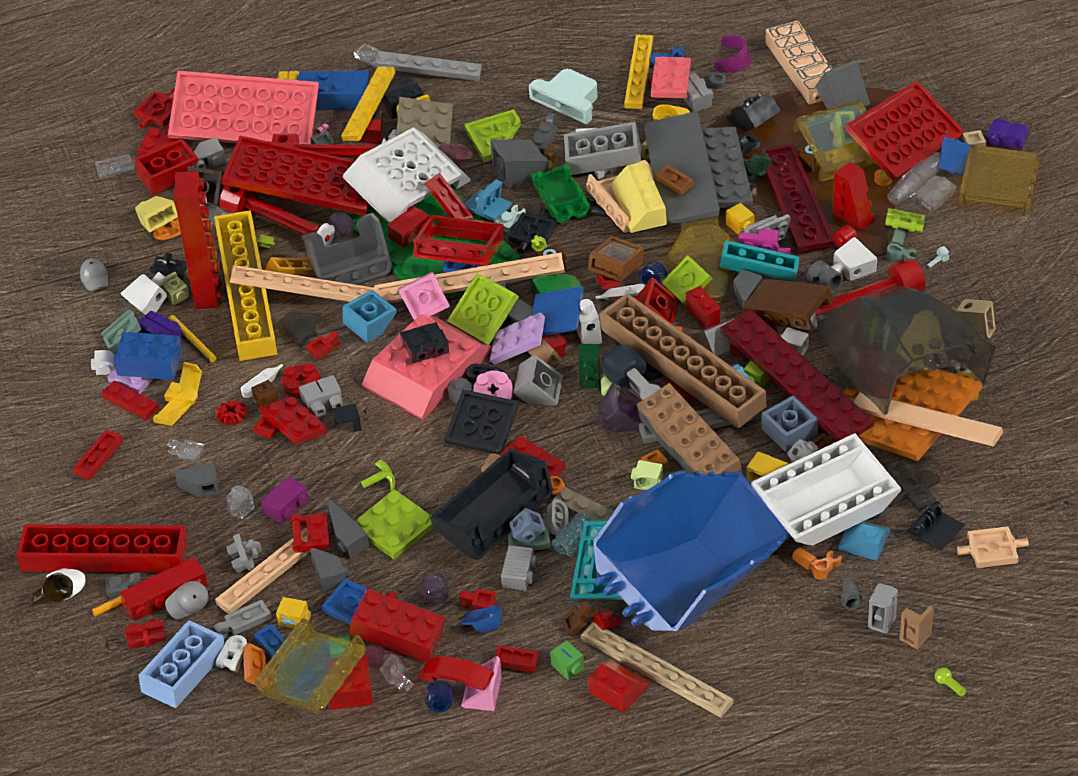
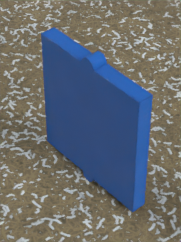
(953, 156)

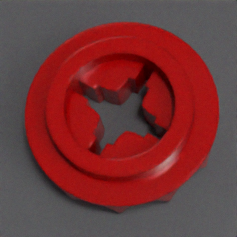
(230, 418)

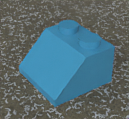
(368, 315)

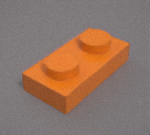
(253, 662)

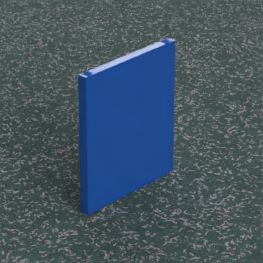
(560, 309)

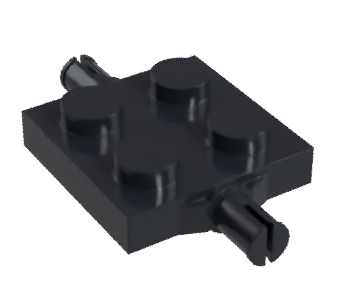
(530, 225)

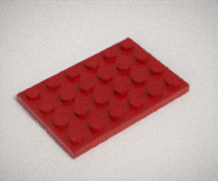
(903, 130)

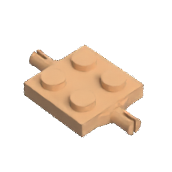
(992, 547)

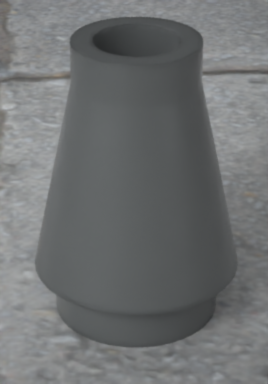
(850, 595)

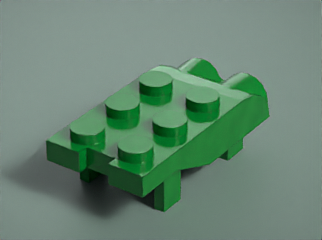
(560, 193)

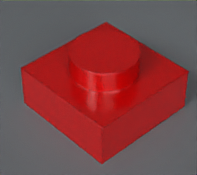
(606, 282)
(265, 428)
(606, 619)

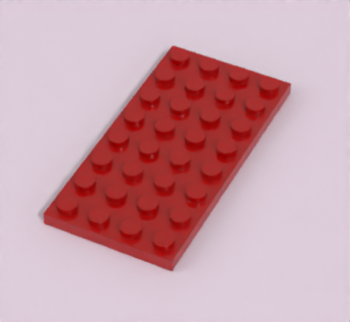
(293, 174)

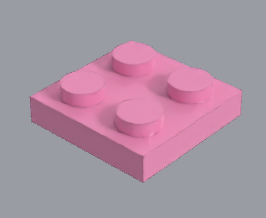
(424, 296)

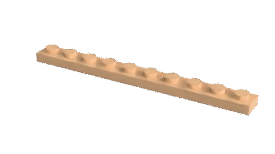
(498, 273)

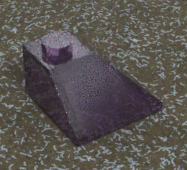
(619, 410)

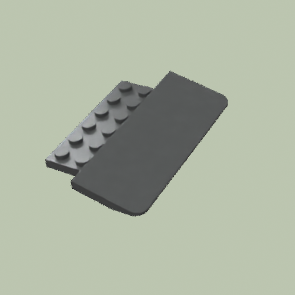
(706, 156)

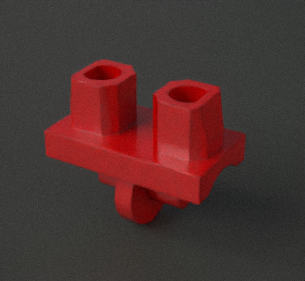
(145, 633)

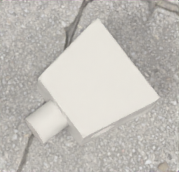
(854, 260)
(146, 293)
(590, 317)

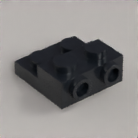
(425, 342)

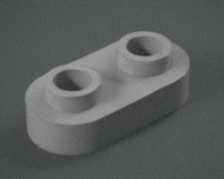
(557, 516)

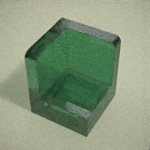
(758, 163)

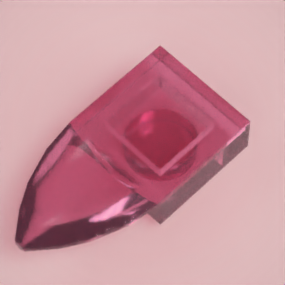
(458, 151)
(378, 656)

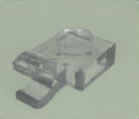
(187, 451)
(393, 672)

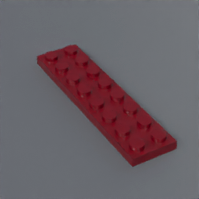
(797, 199)

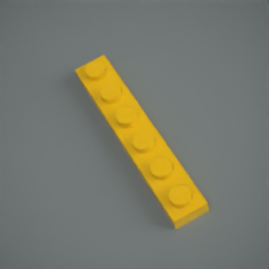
(638, 72)
(368, 104)

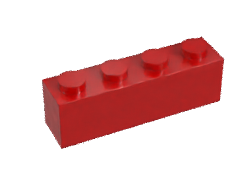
(153, 592)

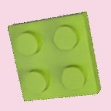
(685, 278)

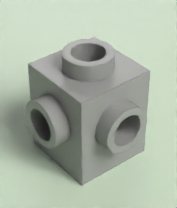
(801, 449)

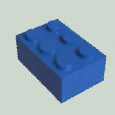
(148, 355)

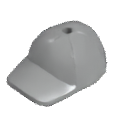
(93, 274)
(182, 602)

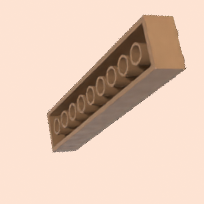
(683, 360)

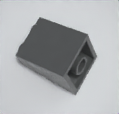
(842, 86)
(516, 160)

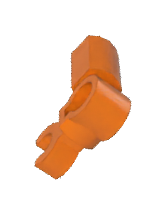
(819, 567)

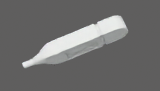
(621, 291)
(267, 374)

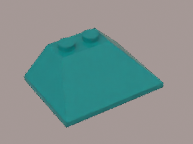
(585, 570)

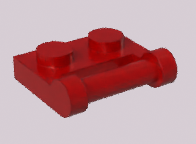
(316, 530)

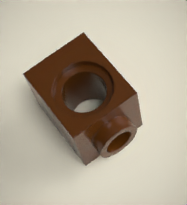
(264, 394)

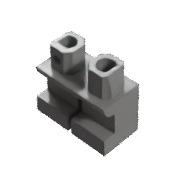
(321, 396)

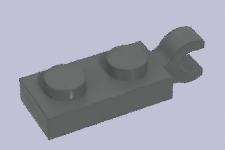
(545, 133)

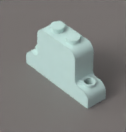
(567, 93)

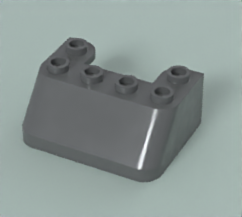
(352, 259)

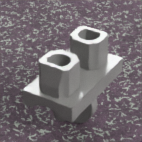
(246, 552)

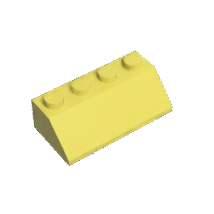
(639, 198)

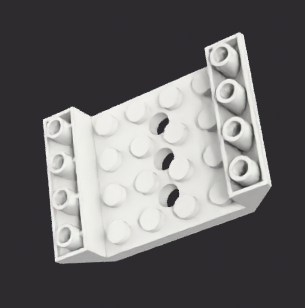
(388, 181)

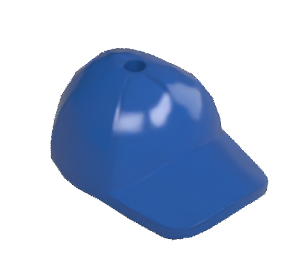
(484, 619)

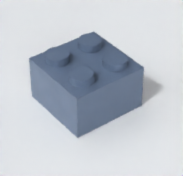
(789, 423)

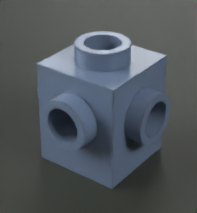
(527, 526)

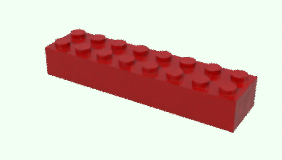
(197, 239)
(102, 547)

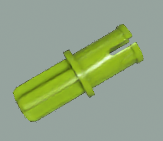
(538, 243)

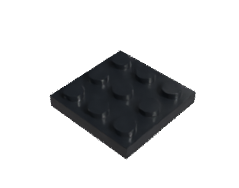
(481, 422)

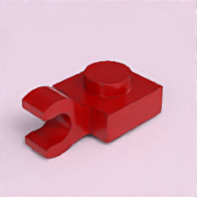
(323, 346)
(478, 600)

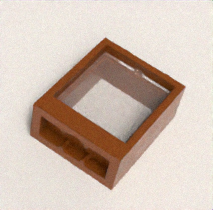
(615, 258)

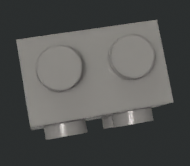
(771, 223)

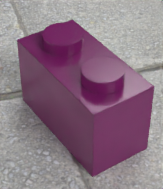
(284, 500)

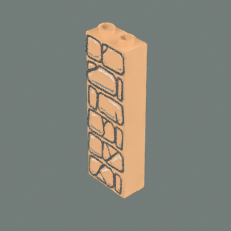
(798, 58)

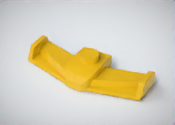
(180, 395)

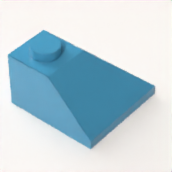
(864, 540)

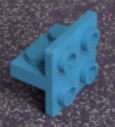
(488, 202)

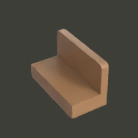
(916, 628)

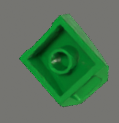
(553, 283)

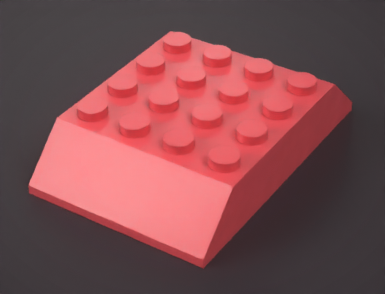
(424, 383)

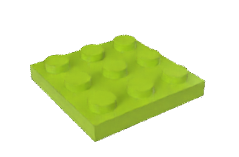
(482, 308)
(395, 524)

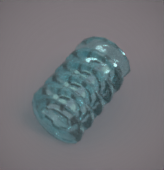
(569, 538)

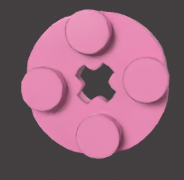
(497, 379)

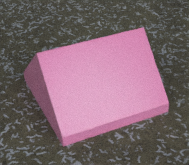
(485, 699)

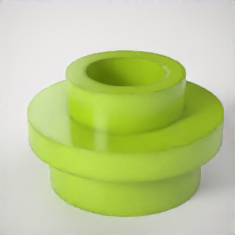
(265, 241)

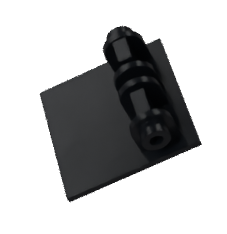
(935, 526)

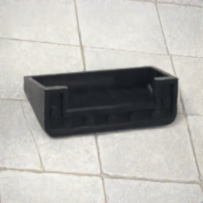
(482, 510)

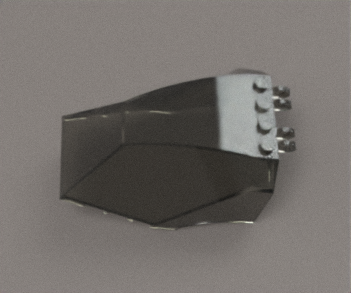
(897, 335)

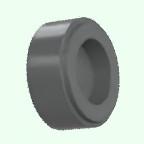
(717, 80)

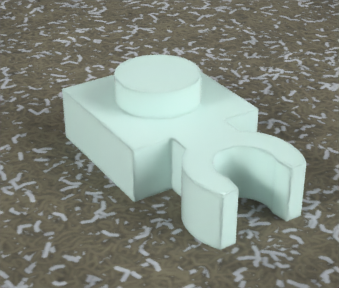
(510, 219)

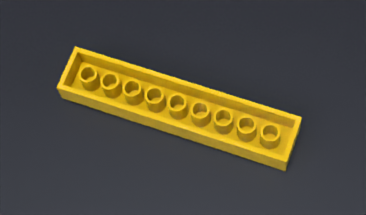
(247, 303)

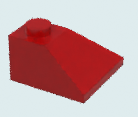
(659, 300)

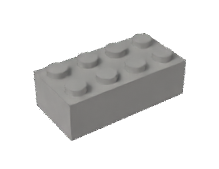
(602, 148)

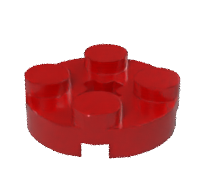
(293, 374)

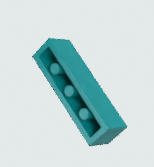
(758, 260)

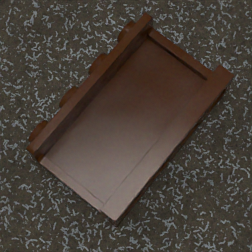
(788, 302)

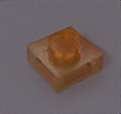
(550, 154)

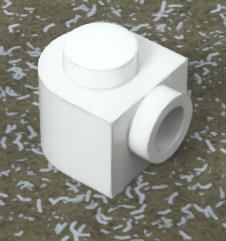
(103, 362)

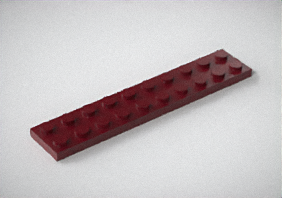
(796, 376)

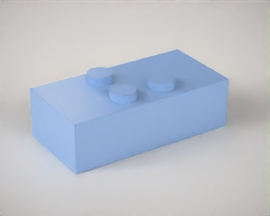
(181, 664)

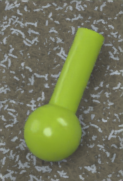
(944, 676)

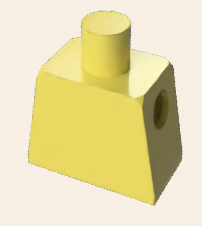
(156, 212)

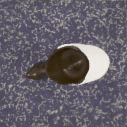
(59, 586)

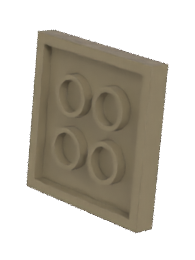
(426, 116)

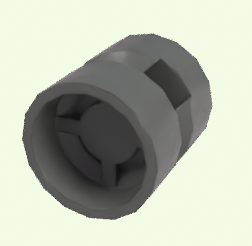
(822, 274)

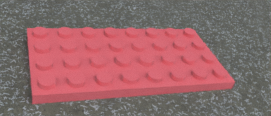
(241, 105)

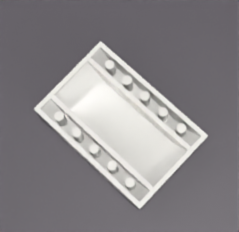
(828, 490)

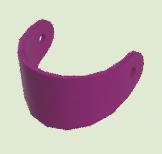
(737, 62)

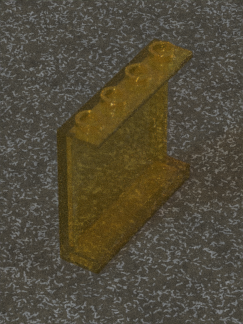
(999, 177)

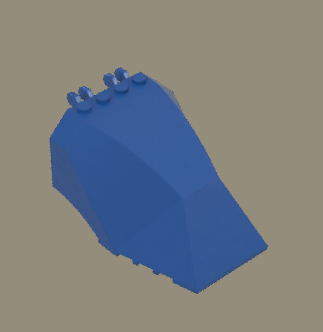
(684, 546)

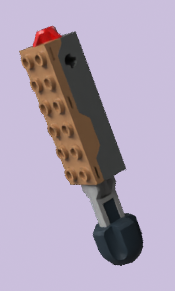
(670, 417)

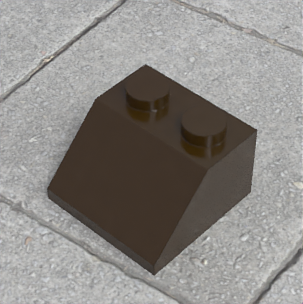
(212, 184)

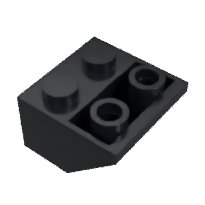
(753, 111)

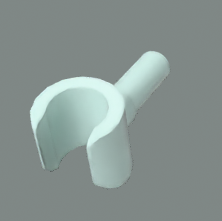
(942, 254)

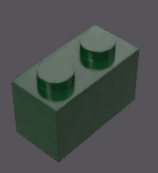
(589, 365)

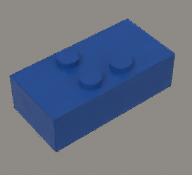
(337, 88)

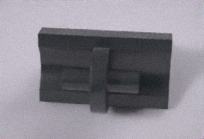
(168, 265)

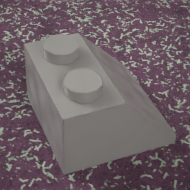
(538, 382)

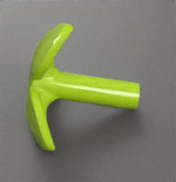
(385, 473)

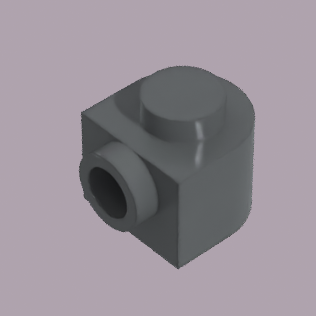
(455, 388)

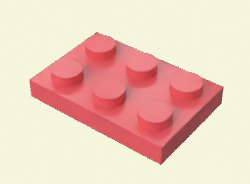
(670, 77)

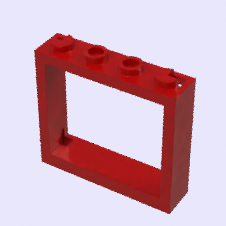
(458, 252)

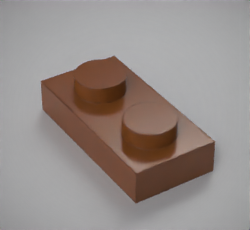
(674, 179)

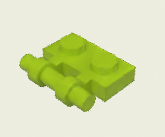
(905, 220)

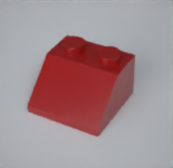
(616, 685)

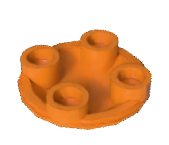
(168, 230)

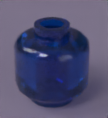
(653, 270)
(439, 696)

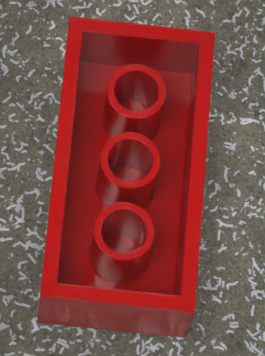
(397, 625)

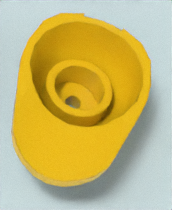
(667, 111)

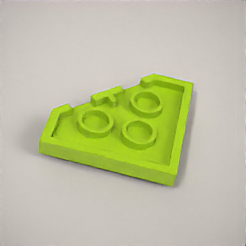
(493, 127)

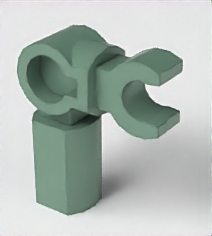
(895, 251)

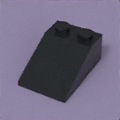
(398, 88)

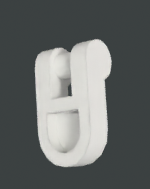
(234, 648)

